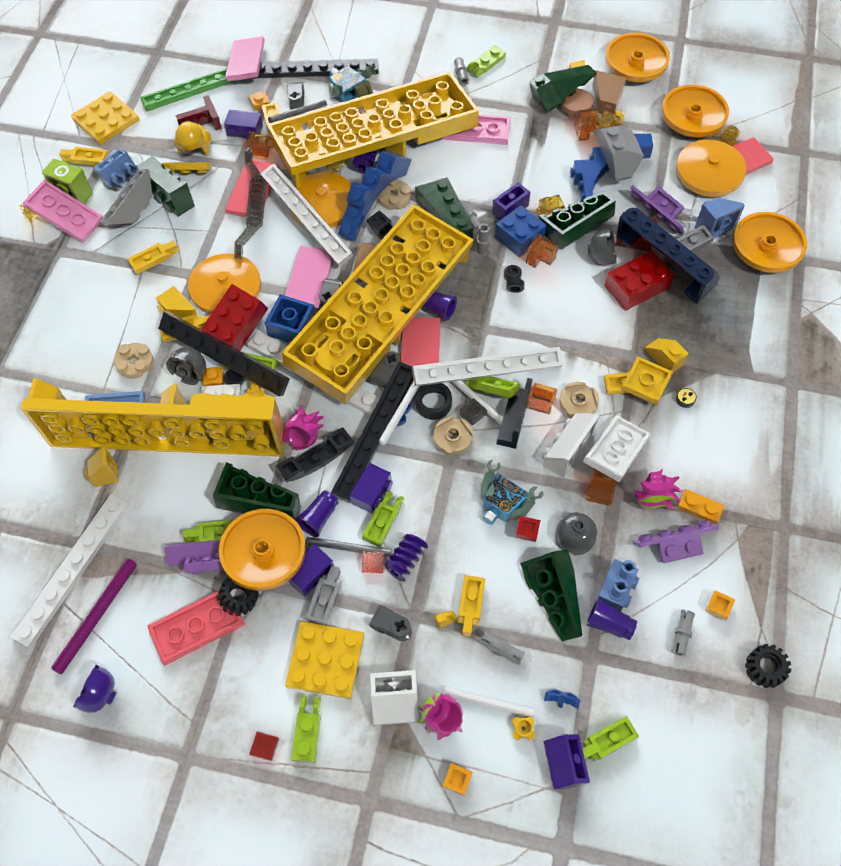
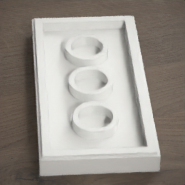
(617, 448)

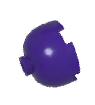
(96, 691)

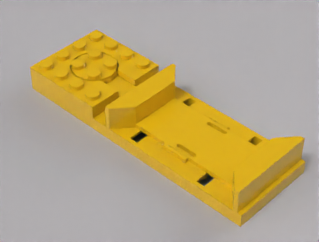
(414, 110)
(360, 323)
(205, 426)

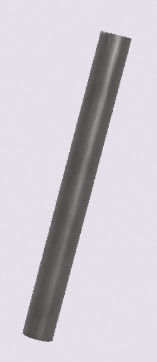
(297, 111)
(347, 546)

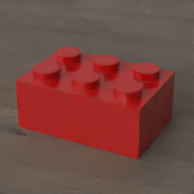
(638, 280)
(235, 317)

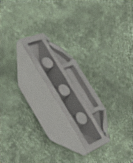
(619, 150)
(131, 200)

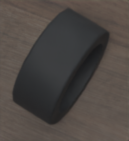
(433, 413)

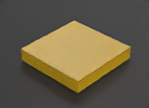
(647, 380)

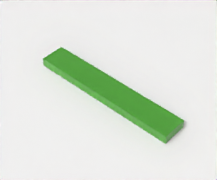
(185, 90)

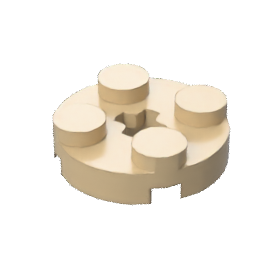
(400, 201)
(130, 351)
(584, 392)
(453, 446)

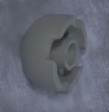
(603, 247)
(188, 365)
(576, 533)

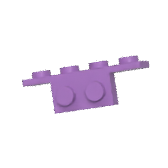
(662, 204)
(677, 543)
(195, 556)

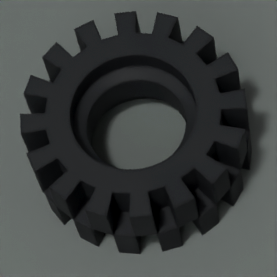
(236, 605)
(776, 656)

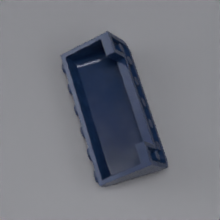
(636, 224)

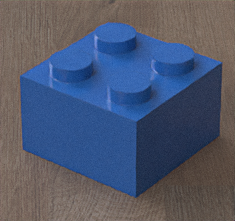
(519, 230)
(288, 318)

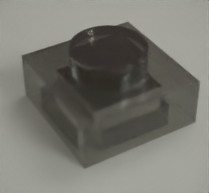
(473, 411)

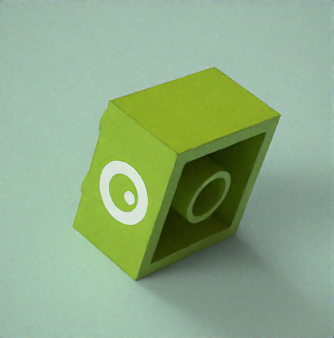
(68, 179)

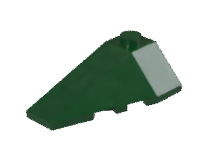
(555, 586)

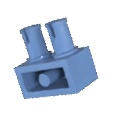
(116, 168)
(619, 583)

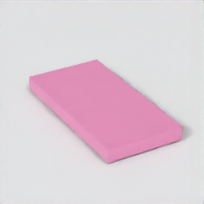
(245, 58)
(489, 130)
(63, 211)
(308, 274)

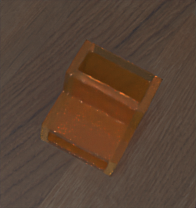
(585, 123)
(260, 143)
(541, 250)
(541, 398)
(601, 488)

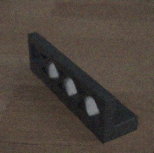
(514, 417)

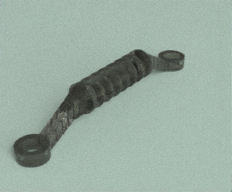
(255, 204)

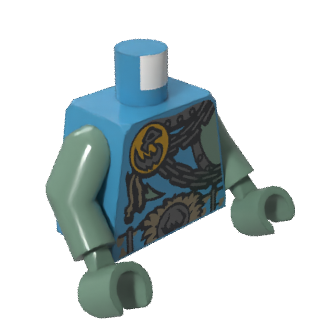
(343, 81)
(504, 498)

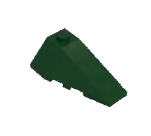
(554, 87)

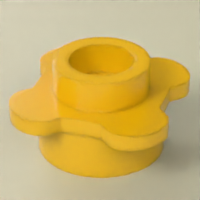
(527, 723)

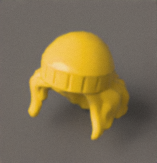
(191, 136)

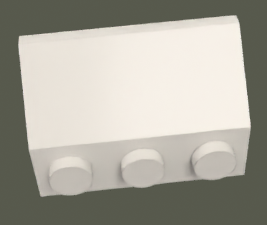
(570, 443)

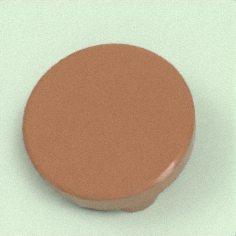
(579, 101)

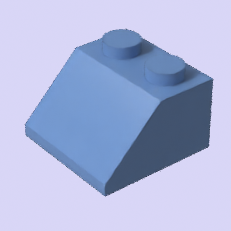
(719, 216)

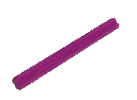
(93, 616)

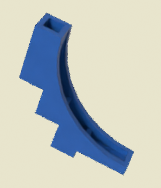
(588, 172)
(363, 195)

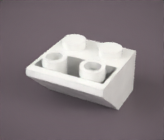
(394, 697)

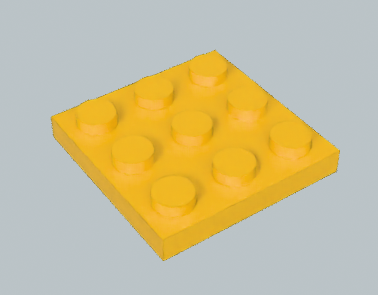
(105, 117)
(325, 660)

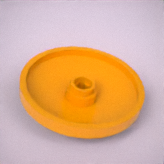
(637, 57)
(695, 110)
(711, 168)
(326, 195)
(769, 242)
(216, 274)
(262, 549)

